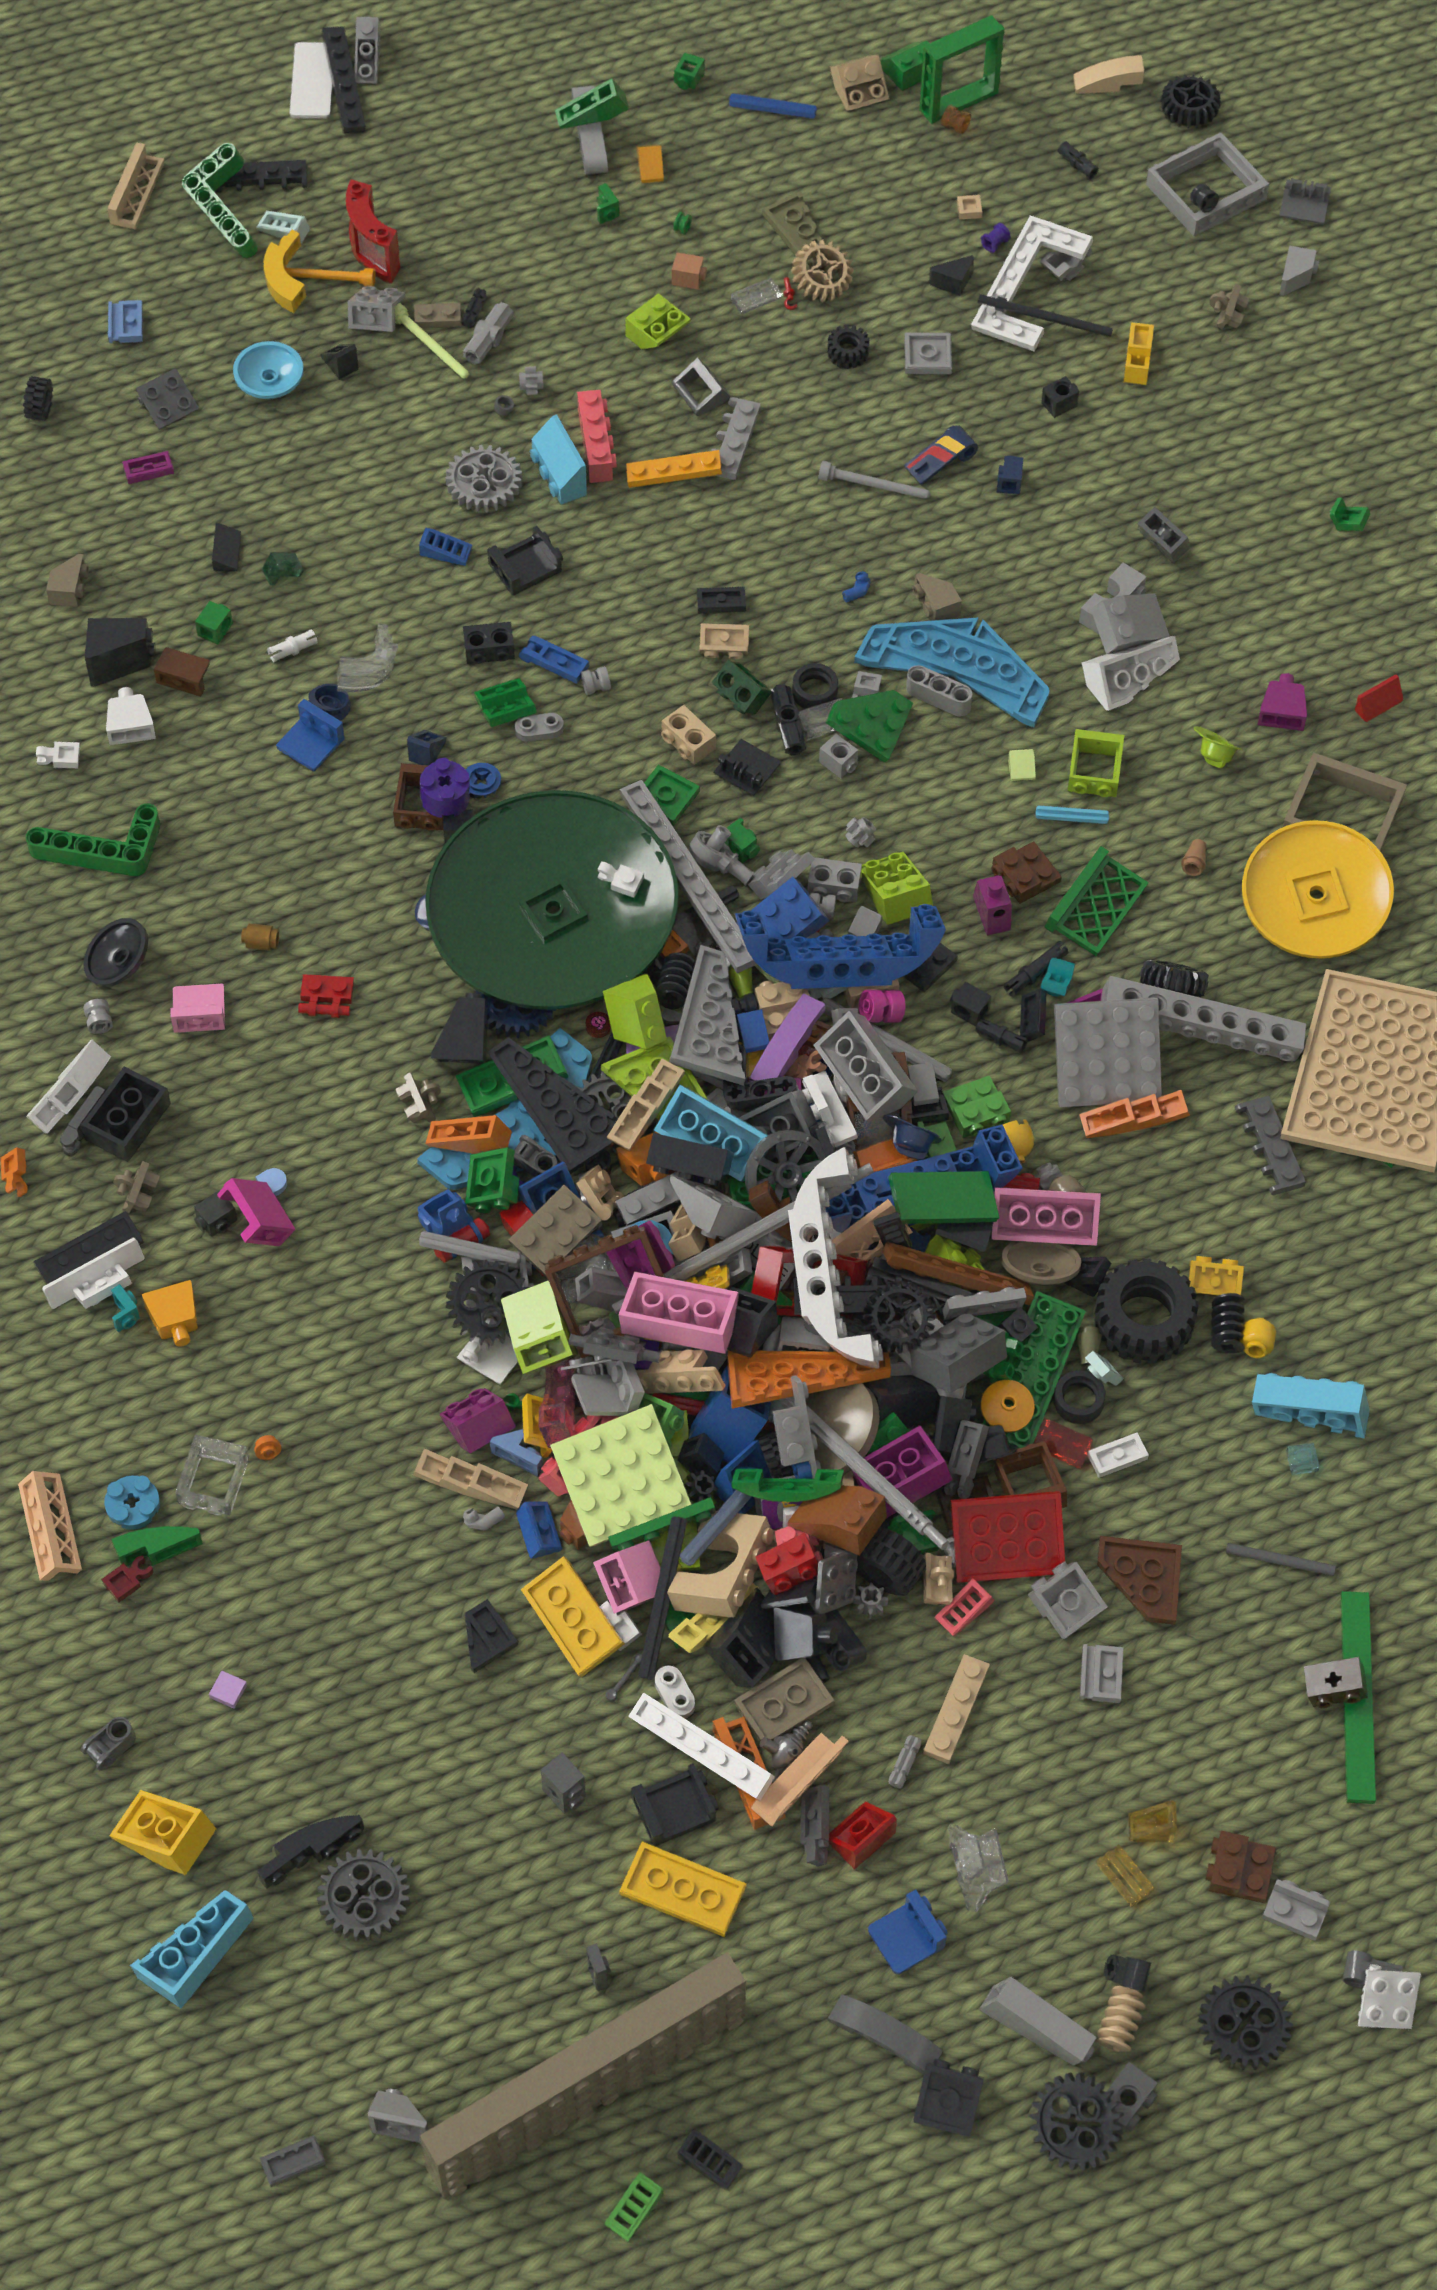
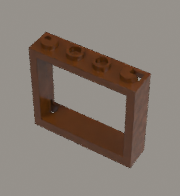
(583, 1253)

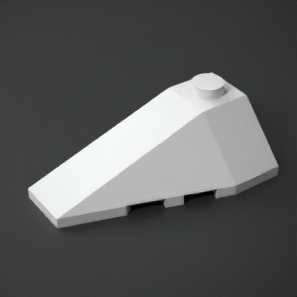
(1124, 673)

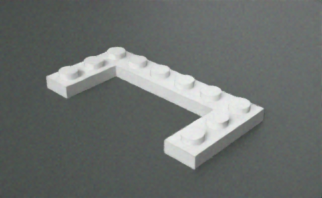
(1032, 237)

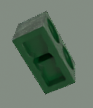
(743, 684)

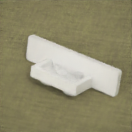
(828, 1107)
(95, 1278)

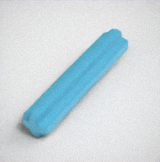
(1072, 814)

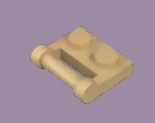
(594, 1186)

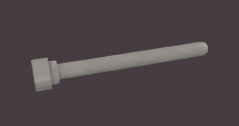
(828, 471)

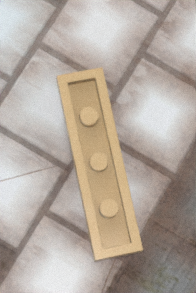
(956, 1709)

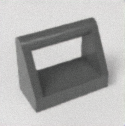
(695, 370)

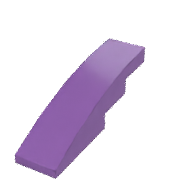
(788, 1039)

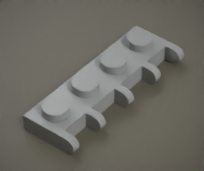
(737, 435)

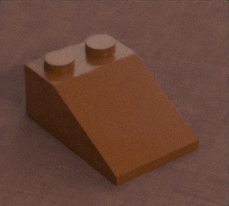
(843, 1517)

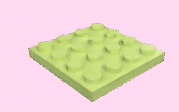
(620, 1474)

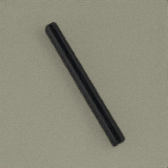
(662, 1600)

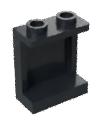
(526, 562)
(675, 1806)

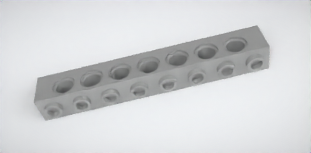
(1216, 1018)

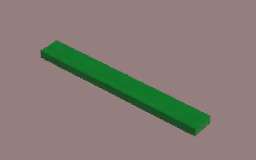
(1358, 1716)

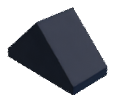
(424, 747)

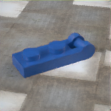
(554, 659)

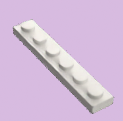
(702, 1746)

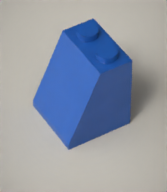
(728, 1427)

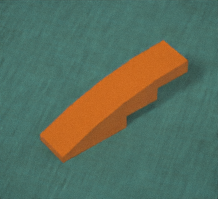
(1135, 1115)

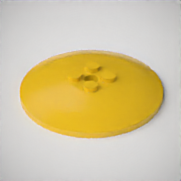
(1320, 858)

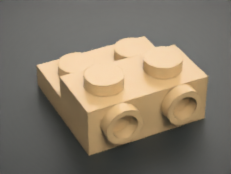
(776, 1002)

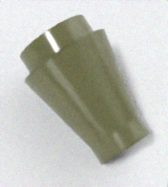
(1088, 1340)

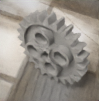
(483, 478)

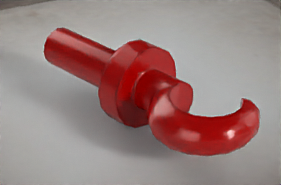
(789, 293)

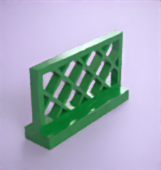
(1076, 894)

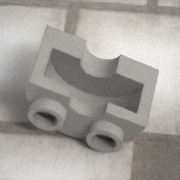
(1063, 265)

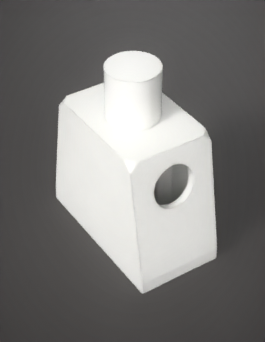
(128, 718)

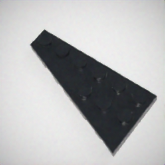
(562, 1112)

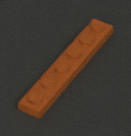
(950, 1271)

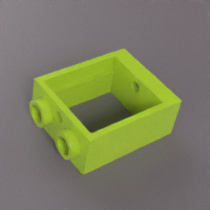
(1101, 744)

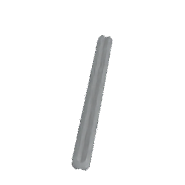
(897, 1045)

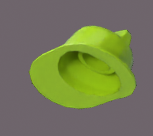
(1215, 748)

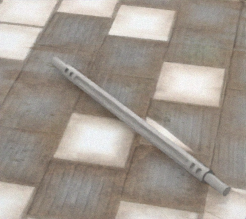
(744, 1237)
(872, 1477)

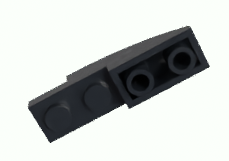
(319, 1839)

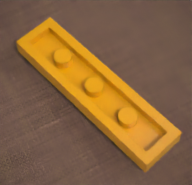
(674, 468)

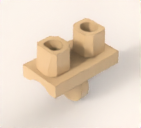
(937, 1579)

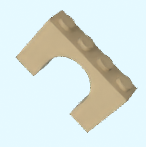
(724, 1591)

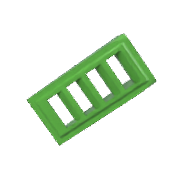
(640, 2181)

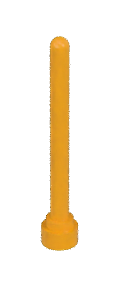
(365, 277)

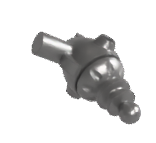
(786, 1747)

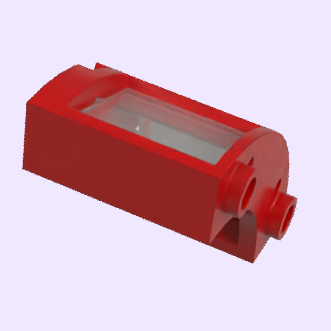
(370, 239)

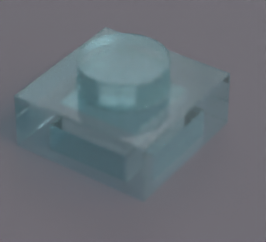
(1302, 1458)

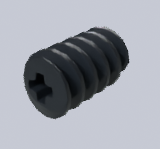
(674, 980)
(1227, 1323)

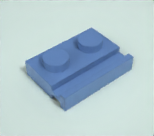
(125, 321)

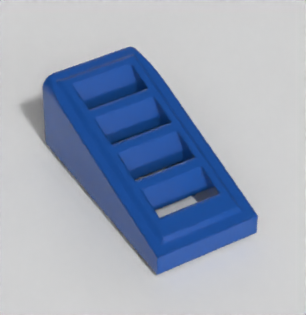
(439, 538)

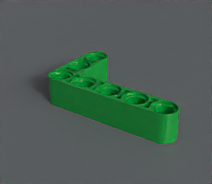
(207, 178)
(99, 849)

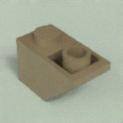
(66, 582)
(938, 597)

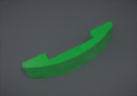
(787, 1489)

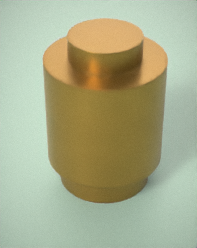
(260, 937)

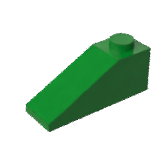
(593, 106)

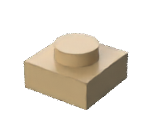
(969, 207)

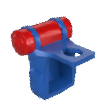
(448, 1216)

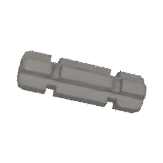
(904, 1761)

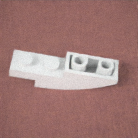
(69, 1087)

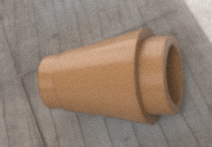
(1195, 858)

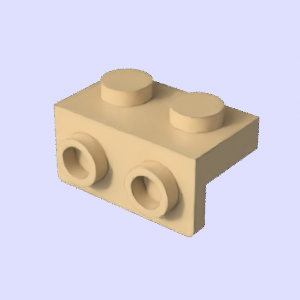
(724, 640)

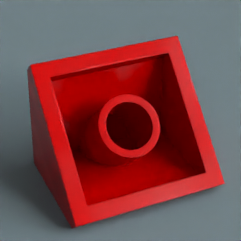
(862, 1833)

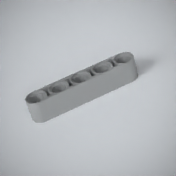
(591, 141)

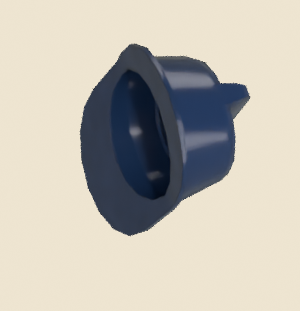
(910, 1139)

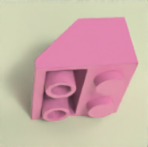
(629, 1576)

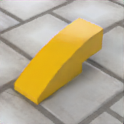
(1138, 353)

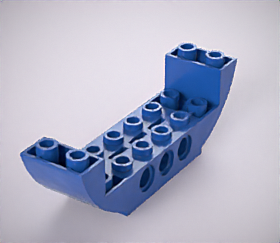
(844, 959)
(990, 1153)

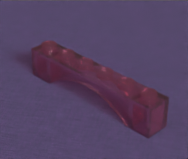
(558, 1405)

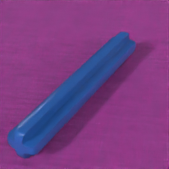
(773, 105)

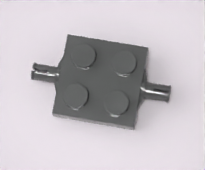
(616, 1347)

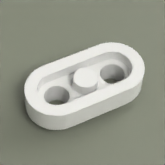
(674, 1690)

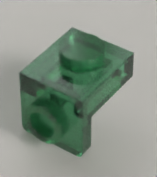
(281, 564)

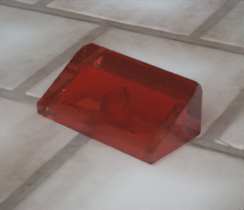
(1064, 1442)

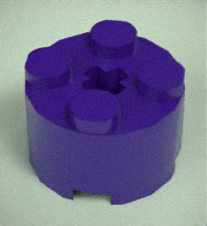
(444, 788)

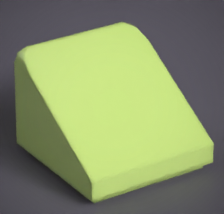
(1022, 765)

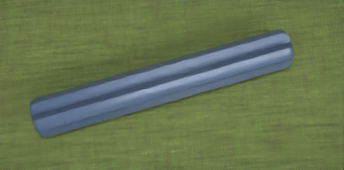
(714, 1527)

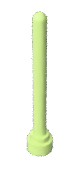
(402, 317)

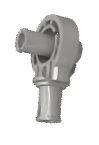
(717, 856)

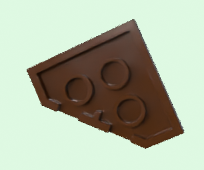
(1144, 1574)

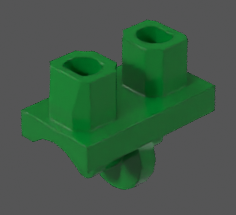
(1004, 1369)

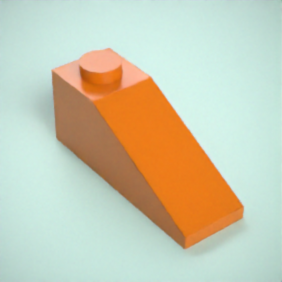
(469, 1134)

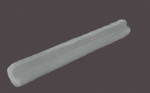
(469, 1249)

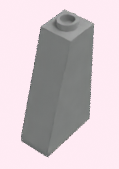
(1038, 2021)

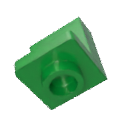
(1349, 517)

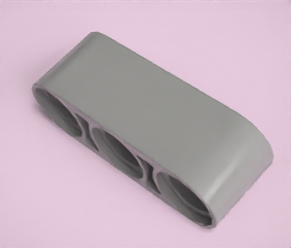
(939, 691)

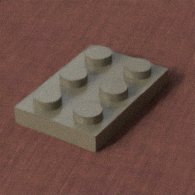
(555, 1229)
(784, 1701)

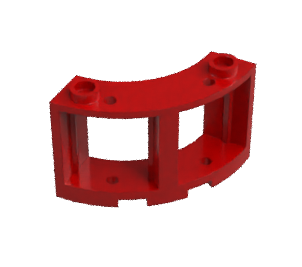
(770, 1269)

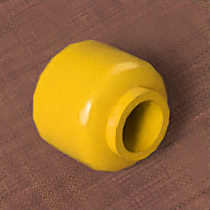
(1258, 1337)

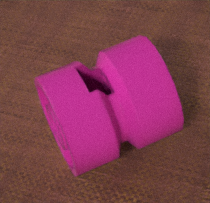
(882, 1005)

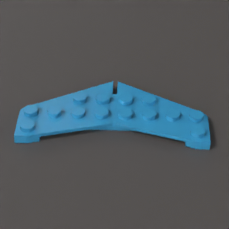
(951, 650)
(452, 1166)

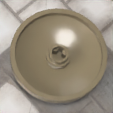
(851, 1414)

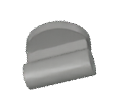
(1046, 1174)

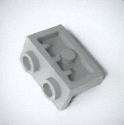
(1296, 1909)

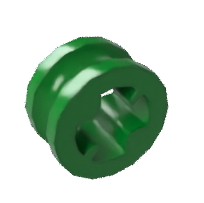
(682, 223)

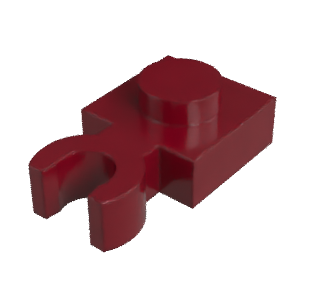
(125, 1581)

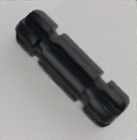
(474, 307)

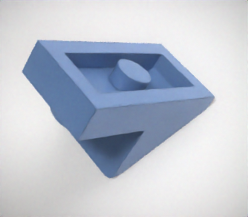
(512, 1449)

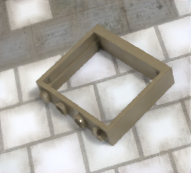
(1354, 779)

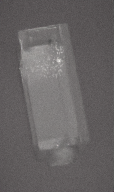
(217, 1451)

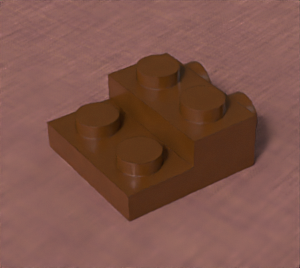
(1025, 871)
(1240, 1867)

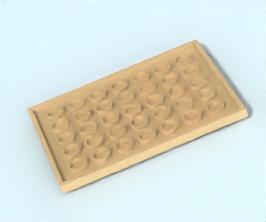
(1369, 1073)

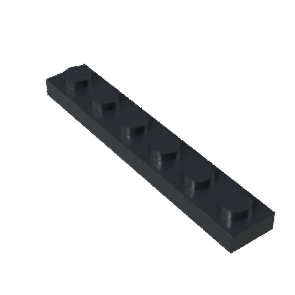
(343, 80)

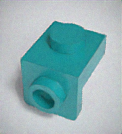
(1058, 977)
(127, 1304)

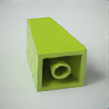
(635, 1012)

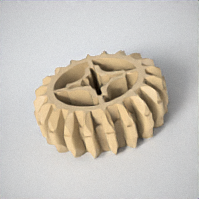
(808, 278)

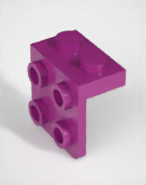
(633, 1258)

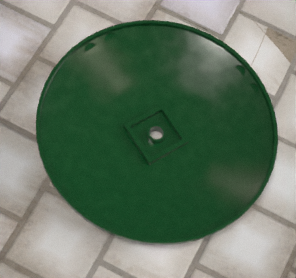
(538, 853)

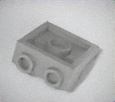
(780, 869)
(1067, 1598)

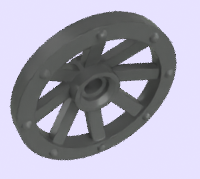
(794, 1171)

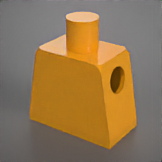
(173, 1311)

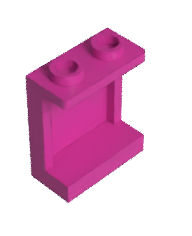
(262, 1210)

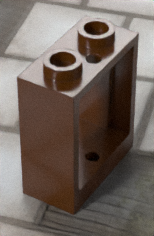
(410, 776)
(1030, 1456)

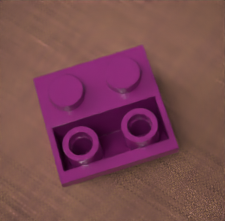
(477, 1419)

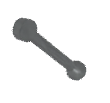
(611, 1694)

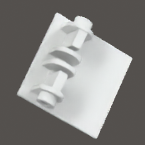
(489, 1360)
(1388, 1998)

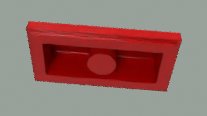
(1379, 698)

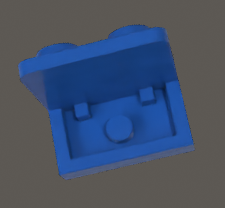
(908, 1934)

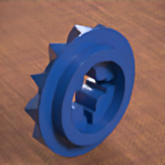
(483, 771)

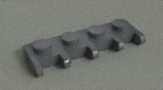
(1277, 1152)

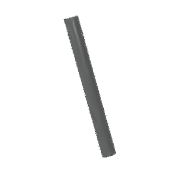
(1280, 1559)

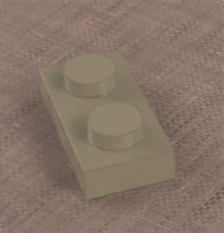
(437, 315)

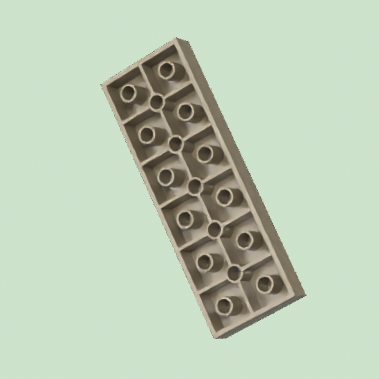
(584, 2076)

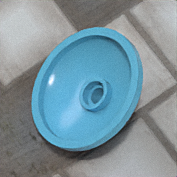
(268, 370)

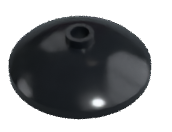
(116, 952)

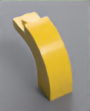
(282, 287)

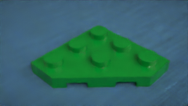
(872, 721)

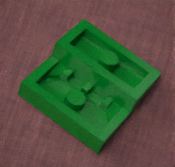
(505, 702)

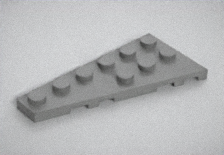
(708, 1026)

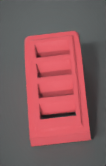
(964, 1594)

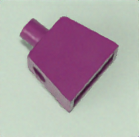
(1284, 704)
(989, 897)

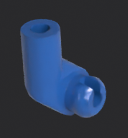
(860, 587)

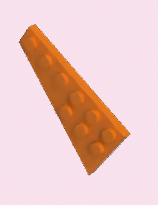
(769, 1374)

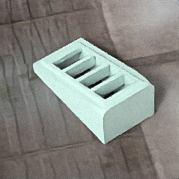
(296, 222)

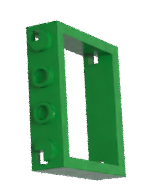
(949, 46)

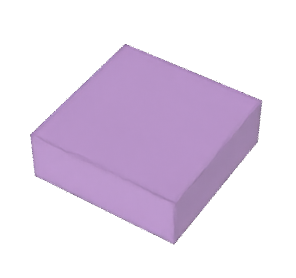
(227, 1689)

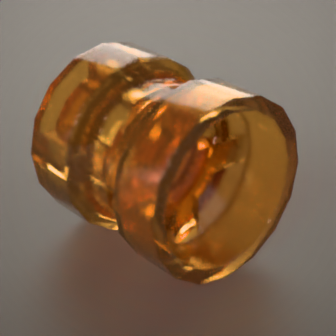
(954, 118)

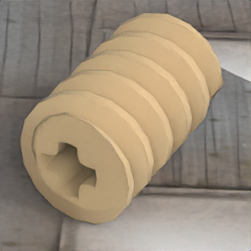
(1119, 2019)

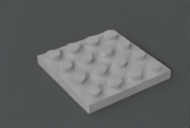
(1107, 1051)

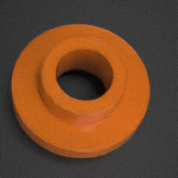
(267, 1447)

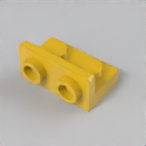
(1215, 1277)
(531, 1430)

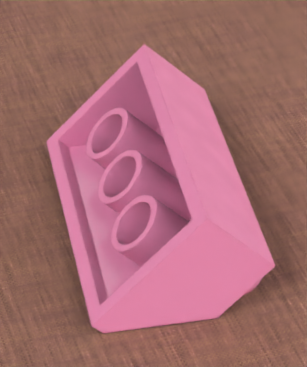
(1046, 1216)
(679, 1312)

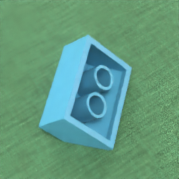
(559, 461)

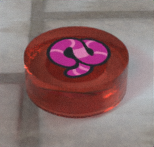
(598, 1024)

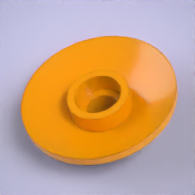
(997, 1413)

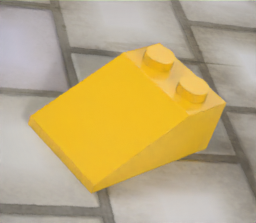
(164, 1831)

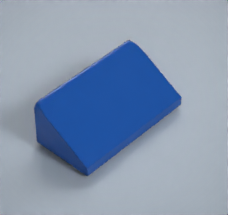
(538, 1529)

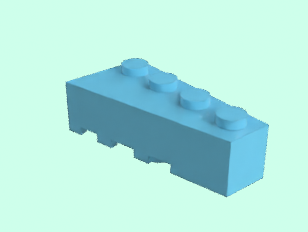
(1312, 1402)
(194, 1949)

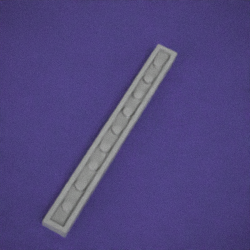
(691, 877)

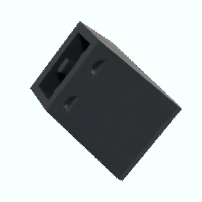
(745, 1643)

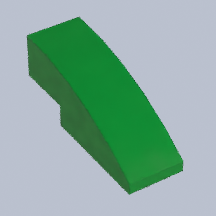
(156, 1543)

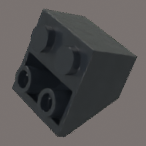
(753, 1322)

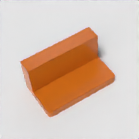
(881, 1156)

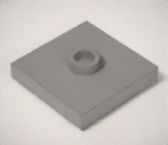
(928, 353)

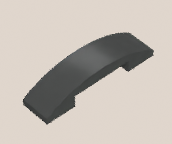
(885, 2031)

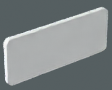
(310, 82)

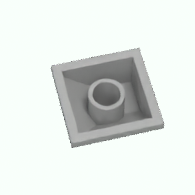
(396, 2116)

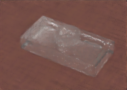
(756, 295)

